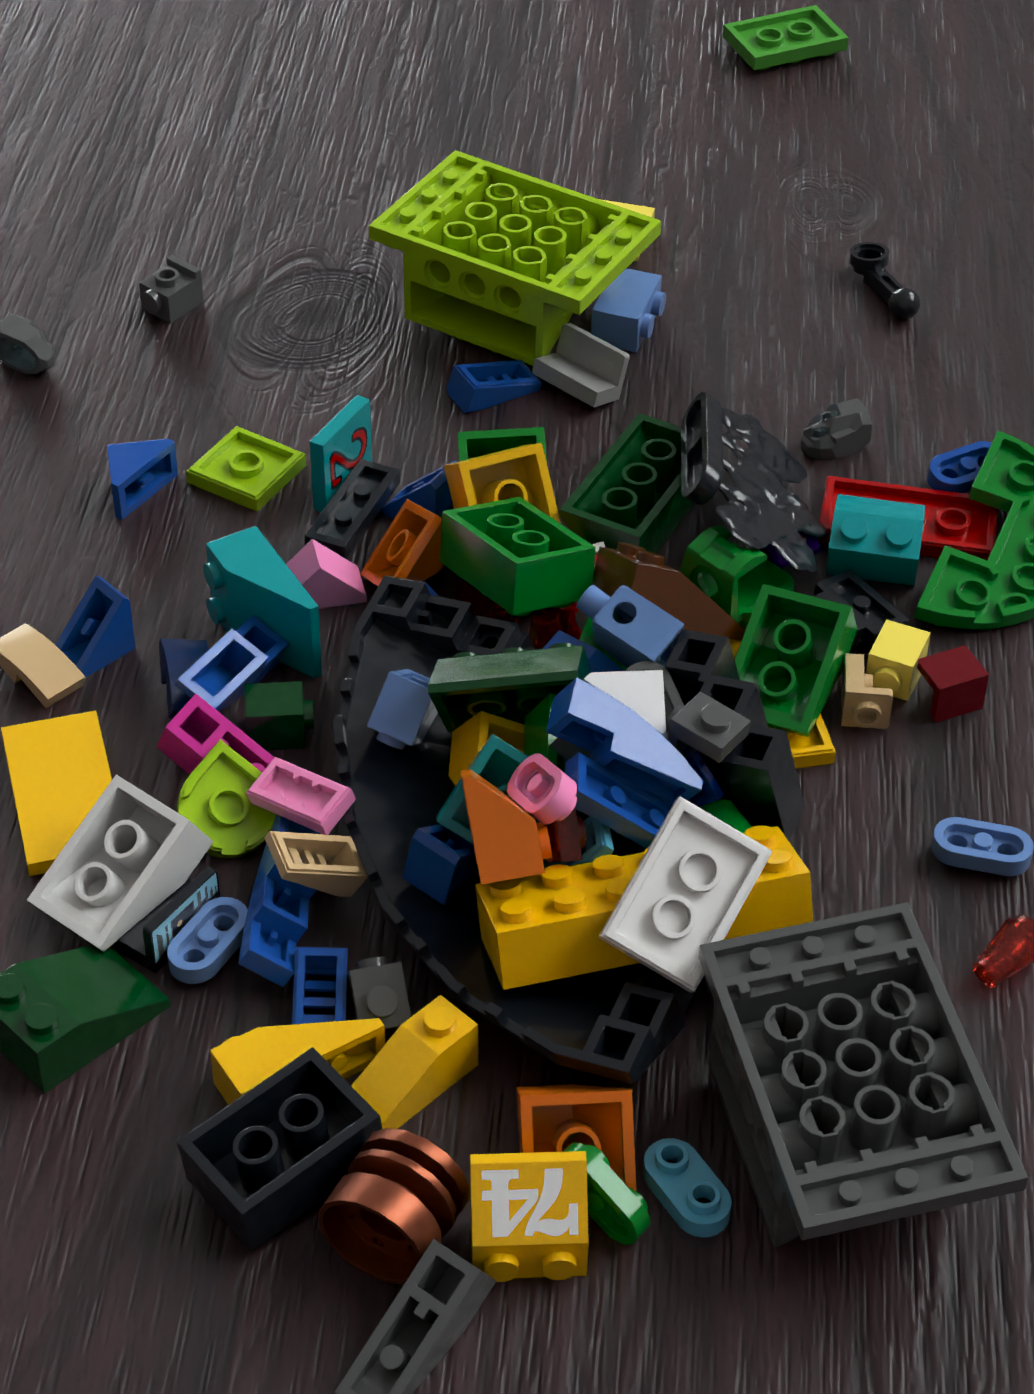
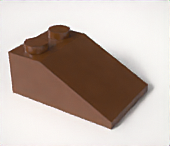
(663, 587)

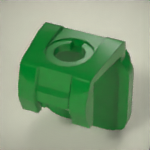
(731, 573)

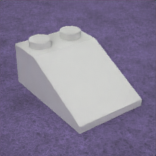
(119, 864)

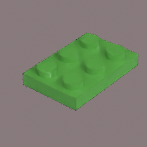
(785, 37)

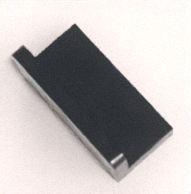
(150, 937)

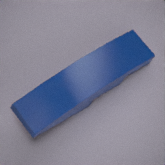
(275, 916)

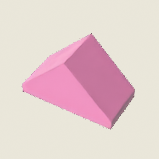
(327, 576)

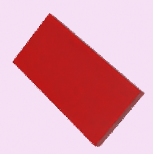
(948, 519)

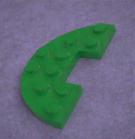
(999, 590)

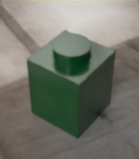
(277, 715)

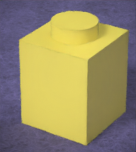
(896, 657)

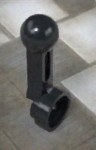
(870, 261)

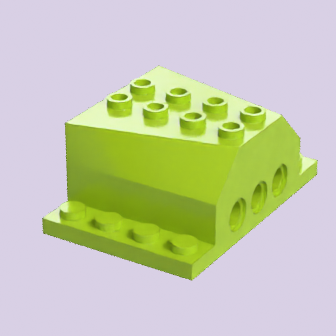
(506, 253)

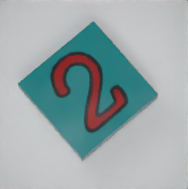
(339, 448)

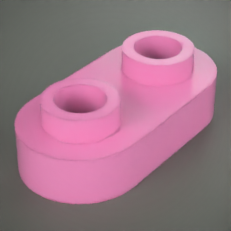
(543, 789)

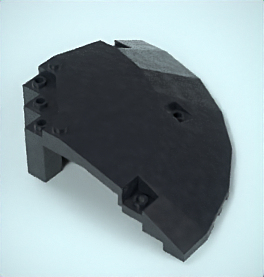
(589, 1022)

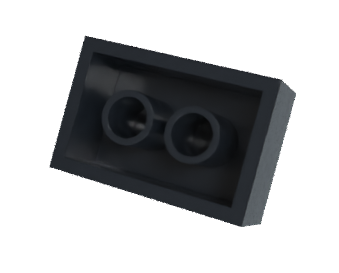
(278, 1147)

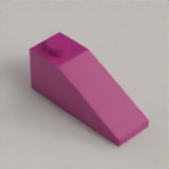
(199, 729)

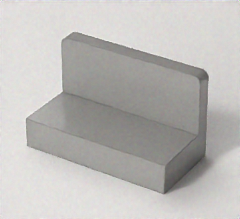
(584, 367)

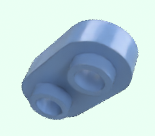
(982, 846)
(201, 947)

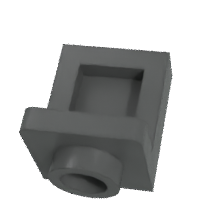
(707, 727)
(379, 992)

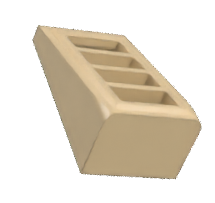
(328, 861)

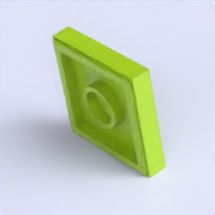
(246, 468)

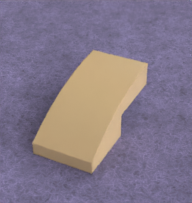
(39, 664)

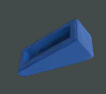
(489, 384)
(319, 962)

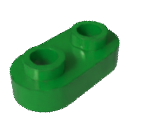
(612, 1204)

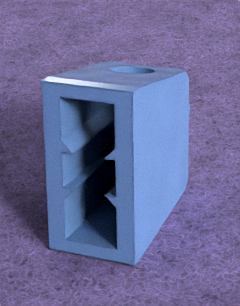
(630, 625)

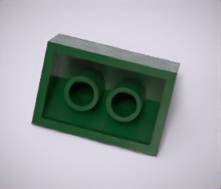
(504, 682)

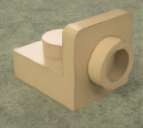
(860, 701)

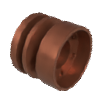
(393, 1204)

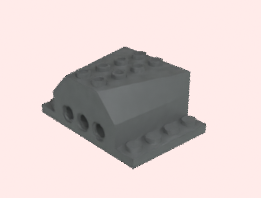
(850, 1076)

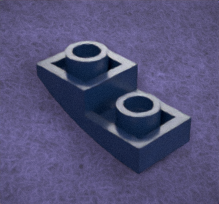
(176, 659)

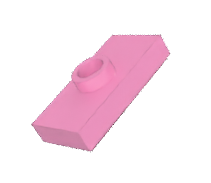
(301, 796)

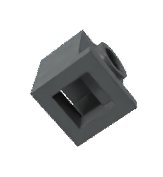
(172, 290)

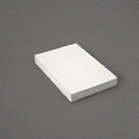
(684, 893)

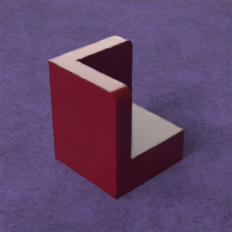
(956, 680)

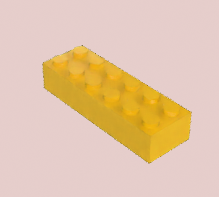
(552, 920)

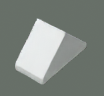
(636, 689)

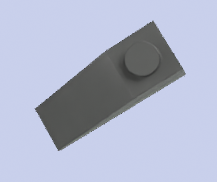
(419, 1324)

